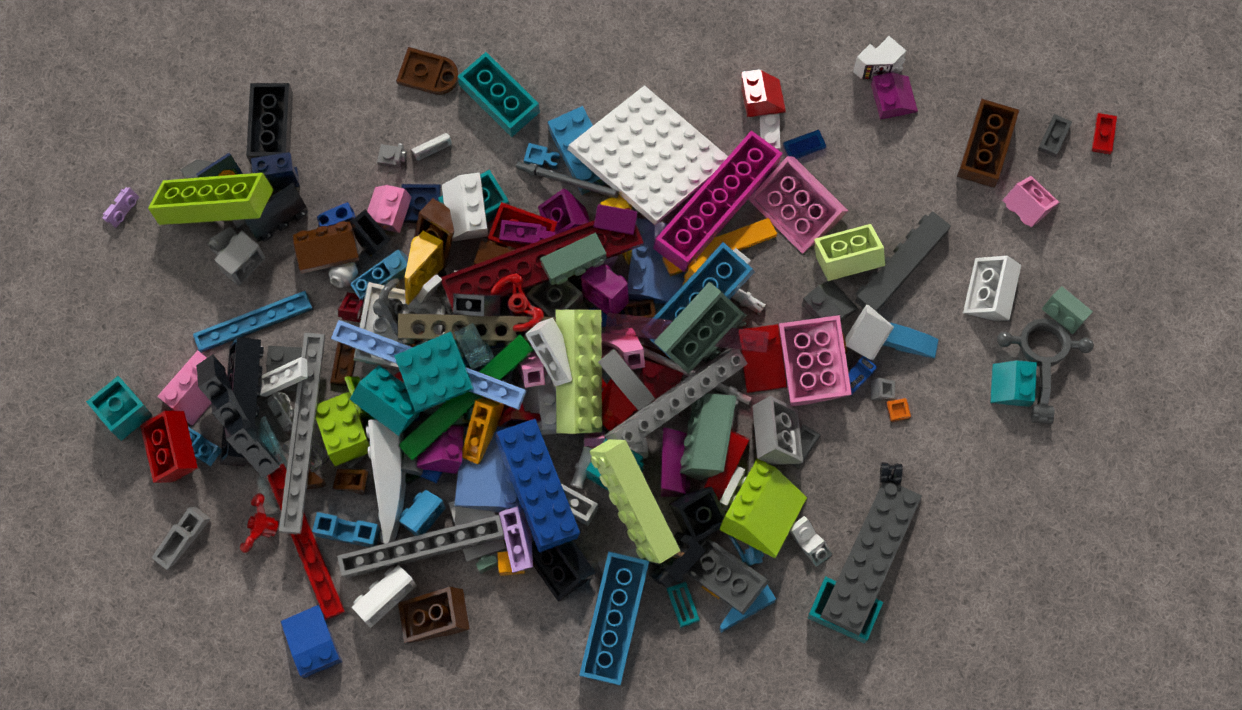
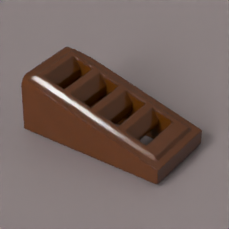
(641, 305)

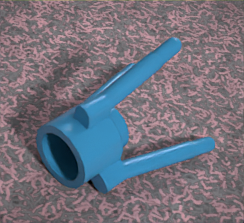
(752, 555)

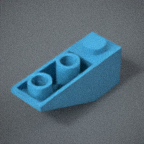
(388, 269)

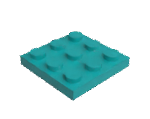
(434, 372)

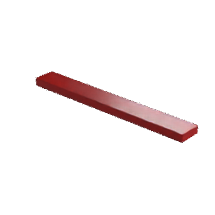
(310, 555)

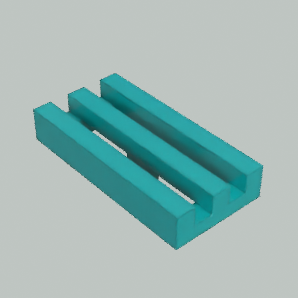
(688, 621)

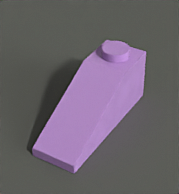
(517, 538)

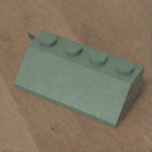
(698, 327)
(708, 436)

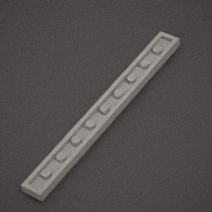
(302, 436)

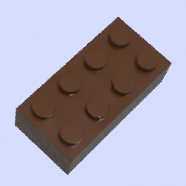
(988, 143)

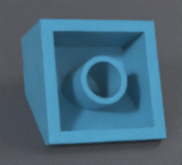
(422, 513)

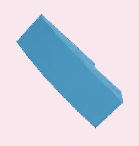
(911, 341)

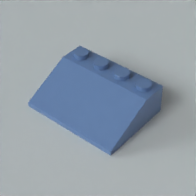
(647, 272)
(485, 484)

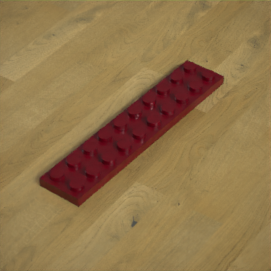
(527, 262)

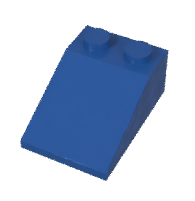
(310, 642)

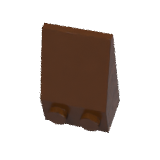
(433, 615)

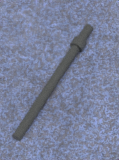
(535, 170)

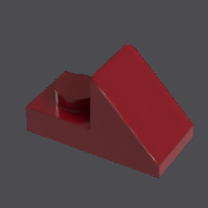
(351, 308)
(514, 417)

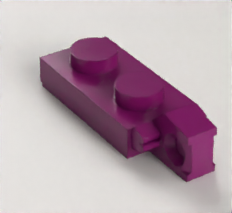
(523, 232)

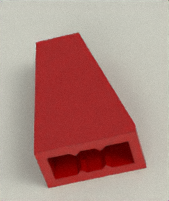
(735, 450)

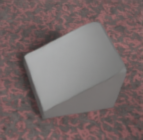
(882, 389)

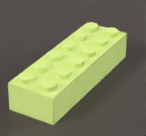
(580, 399)
(634, 501)

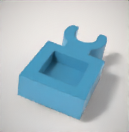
(538, 155)

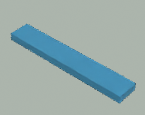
(252, 321)

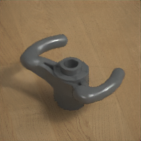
(389, 307)

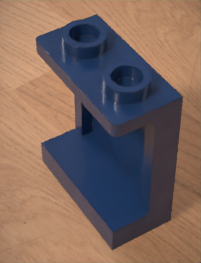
(277, 170)

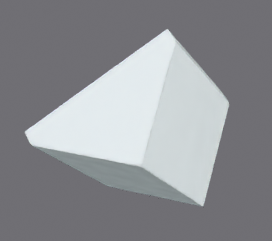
(868, 333)

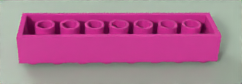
(717, 201)

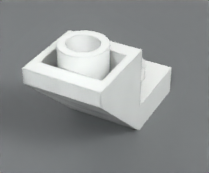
(810, 542)

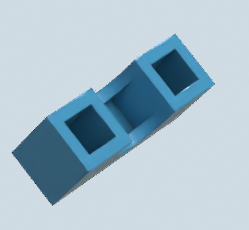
(337, 529)

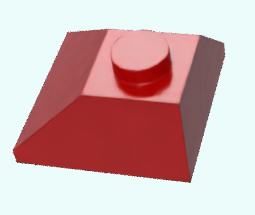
(615, 406)

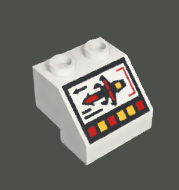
(881, 60)

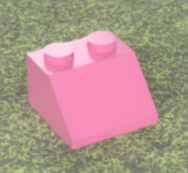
(1030, 201)
(389, 207)

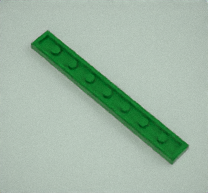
(456, 407)

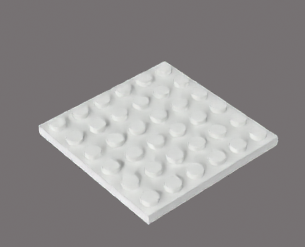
(648, 154)

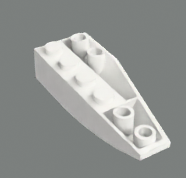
(388, 477)

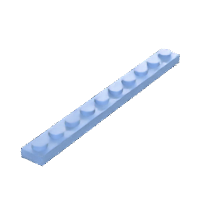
(387, 348)

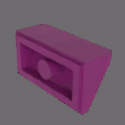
(615, 219)

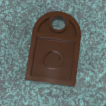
(426, 72)

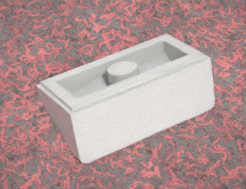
(432, 146)

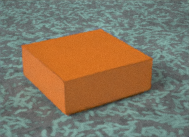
(898, 409)

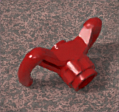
(524, 308)
(259, 524)

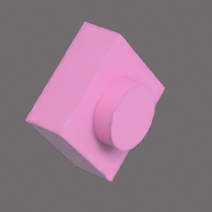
(594, 439)

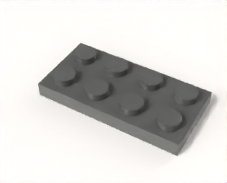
(727, 576)

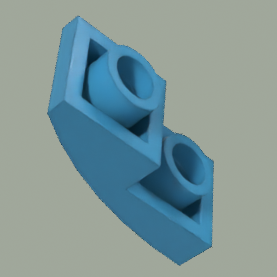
(203, 448)

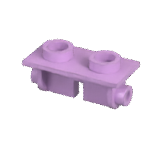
(124, 202)

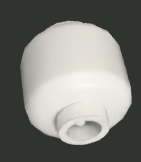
(343, 274)

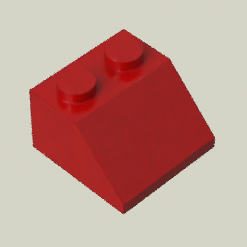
(761, 93)

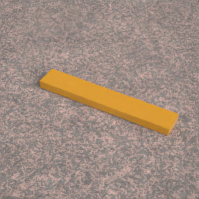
(740, 239)

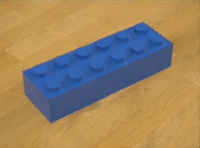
(537, 485)

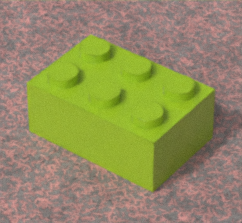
(342, 429)

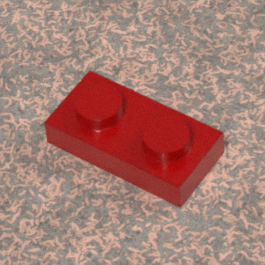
(1104, 133)

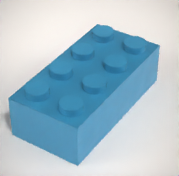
(566, 130)

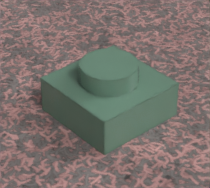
(486, 563)

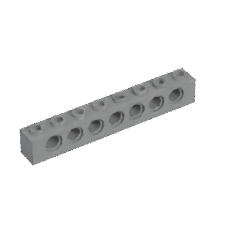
(678, 397)
(421, 547)

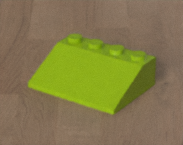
(764, 509)

